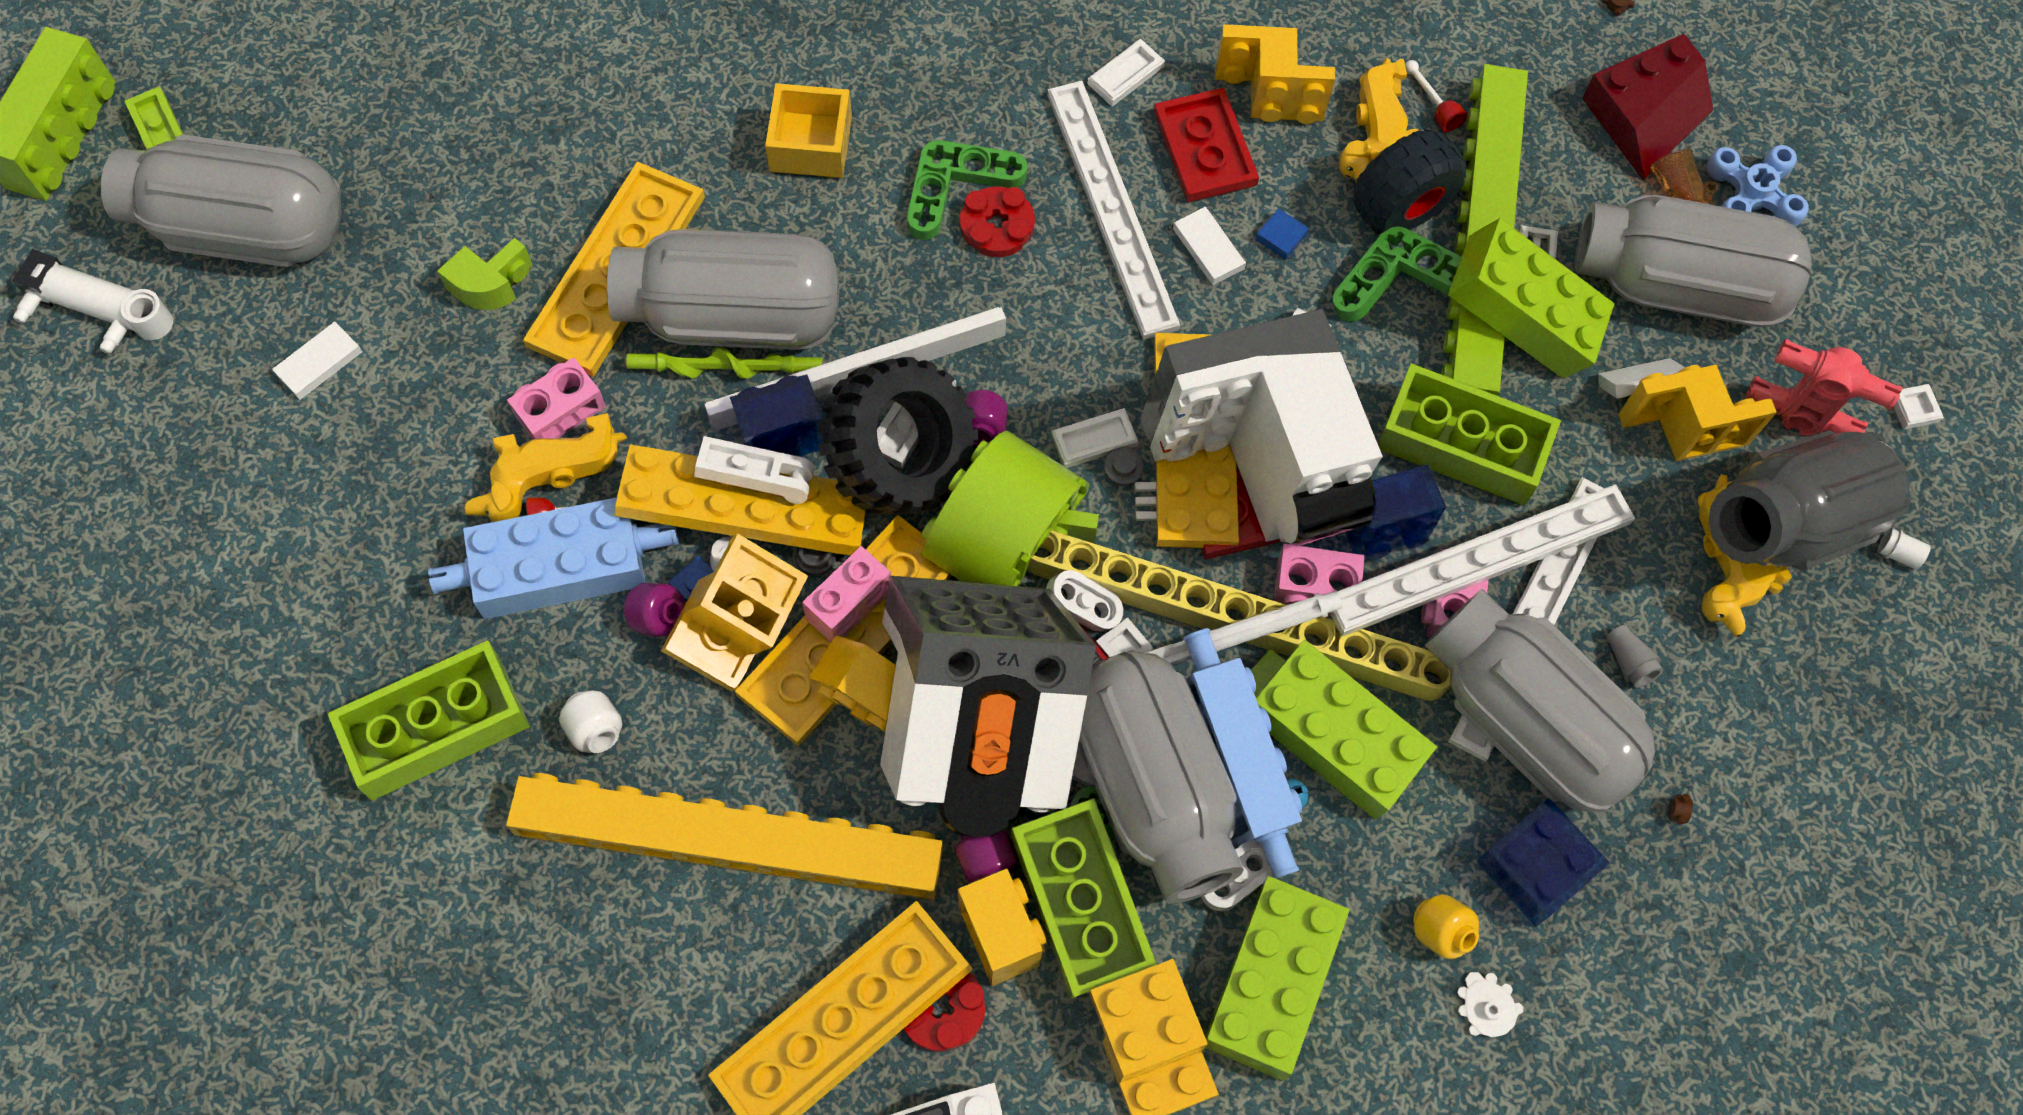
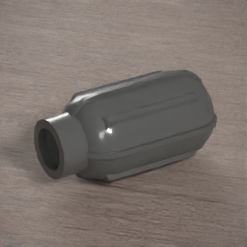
(1811, 500)

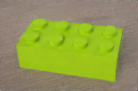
(50, 111)
(1531, 299)
(1469, 434)
(428, 720)
(1343, 730)
(1082, 898)
(1276, 978)

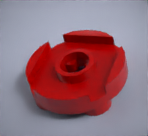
(1007, 204)
(954, 1029)

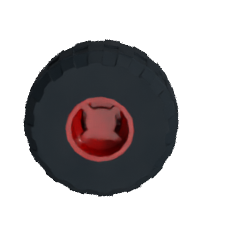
(1409, 181)

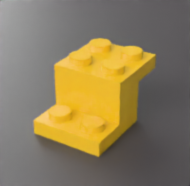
(1277, 82)
(1696, 411)
(734, 613)
(1154, 1041)

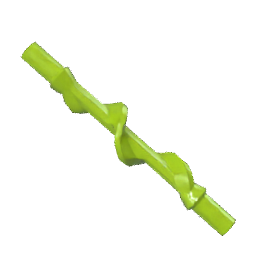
(720, 359)

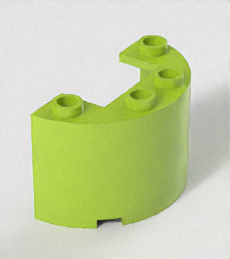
(1000, 512)

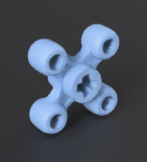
(1759, 184)

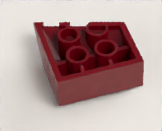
(1652, 100)

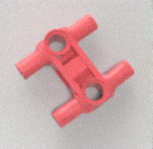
(1826, 386)

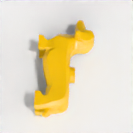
(1380, 114)
(544, 463)
(1743, 582)

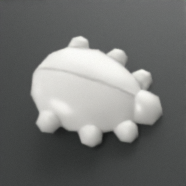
(1488, 1005)

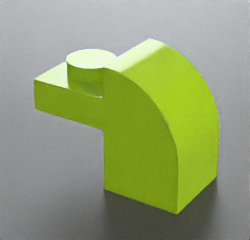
(482, 283)

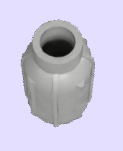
(225, 199)
(1696, 258)
(727, 288)
(1544, 705)
(1160, 775)

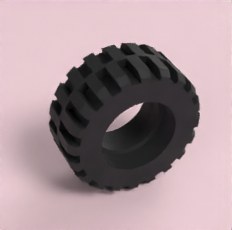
(853, 445)

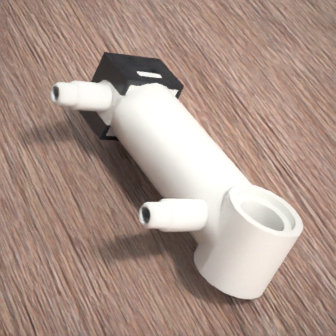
(49, 282)

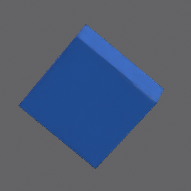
(1282, 234)

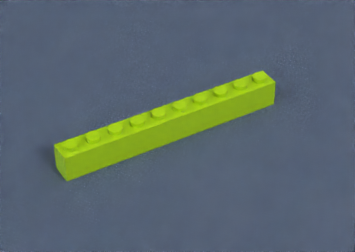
(1490, 194)

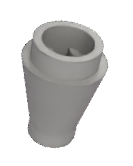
(1634, 657)

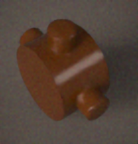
(1619, 6)
(1680, 808)

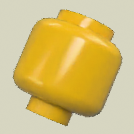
(1446, 926)

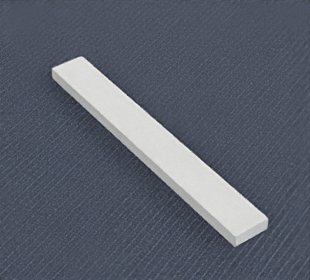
(1113, 210)
(921, 346)
(1481, 559)
(1541, 598)

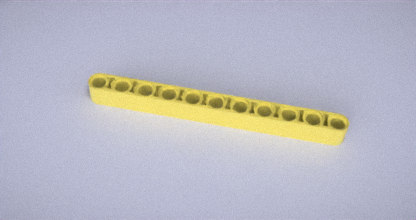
(1220, 598)

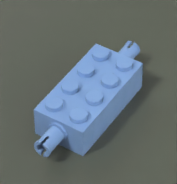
(551, 558)
(1243, 742)

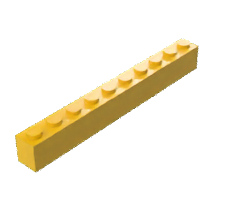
(726, 836)

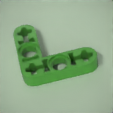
(943, 172)
(1393, 263)

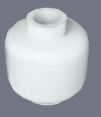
(590, 721)

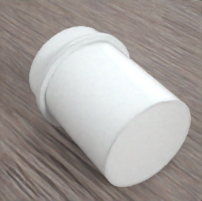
(1903, 548)

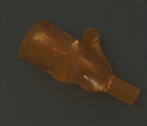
(1681, 178)

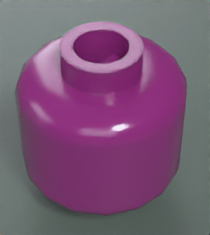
(990, 414)
(653, 608)
(985, 856)

